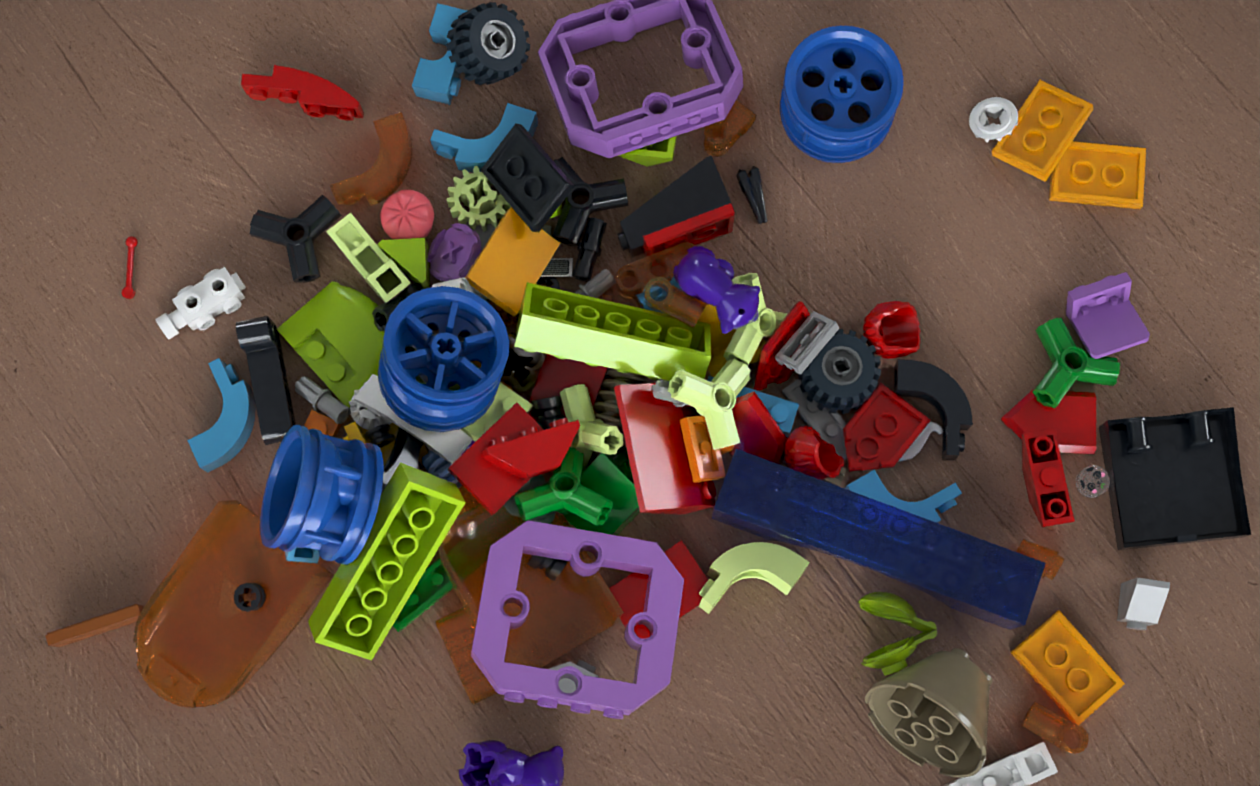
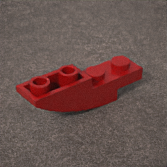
(314, 93)

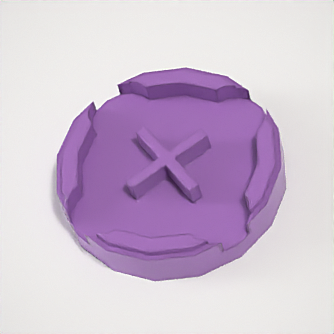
(454, 252)

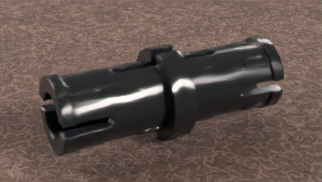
(589, 249)

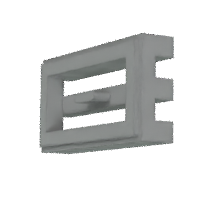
(810, 344)

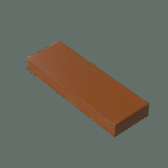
(94, 626)

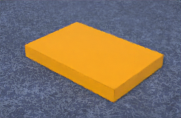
(1044, 130)
(1100, 175)
(510, 261)
(1067, 668)

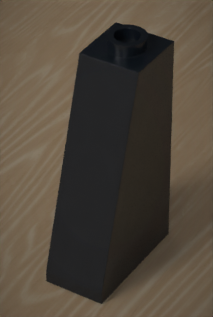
(685, 198)

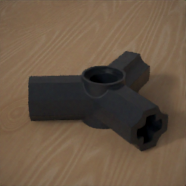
(575, 216)
(301, 252)

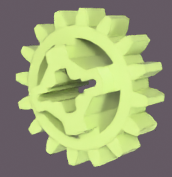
(468, 190)

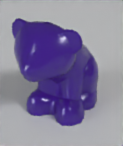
(711, 282)
(496, 765)

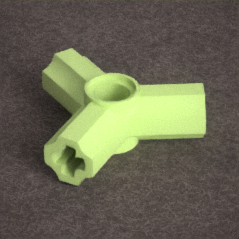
(747, 338)
(714, 399)
(593, 433)

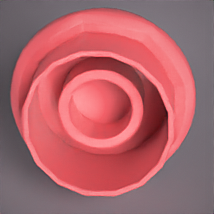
(407, 215)

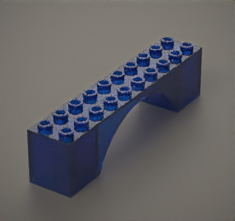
(914, 550)

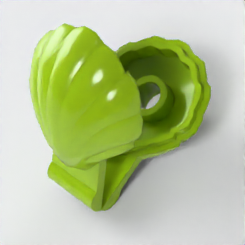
(892, 607)

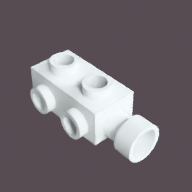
(209, 303)

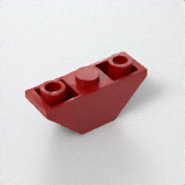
(534, 450)
(1045, 478)

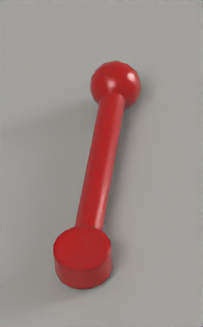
(128, 292)

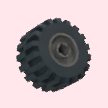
(488, 43)
(842, 373)

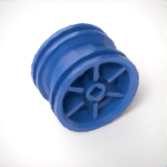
(442, 358)

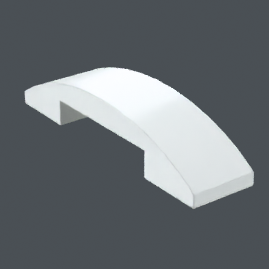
(445, 444)
(1013, 770)

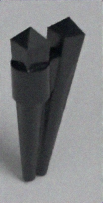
(753, 191)

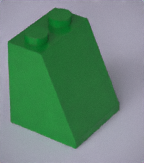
(614, 480)

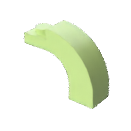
(368, 258)
(752, 560)

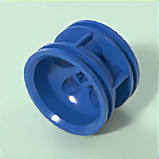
(839, 137)
(321, 494)

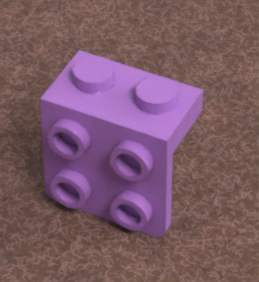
(1106, 316)

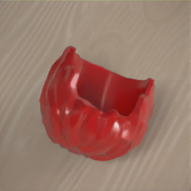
(893, 329)
(811, 454)

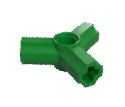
(1061, 377)
(565, 494)

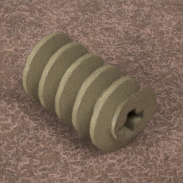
(608, 408)

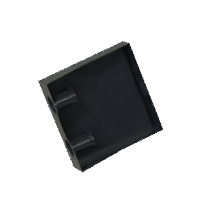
(1174, 479)

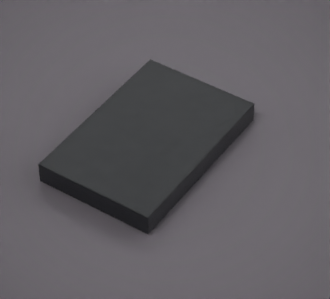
(527, 178)

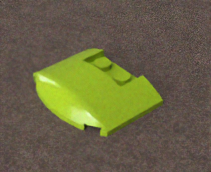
(337, 338)

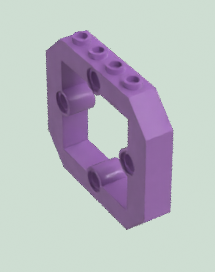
(576, 88)
(610, 551)

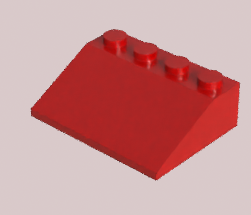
(659, 453)

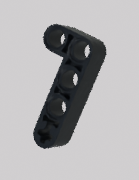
(268, 376)

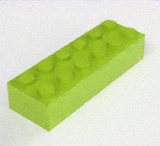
(610, 334)
(374, 588)

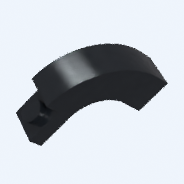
(940, 390)

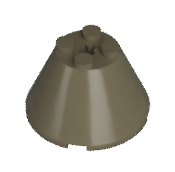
(935, 712)

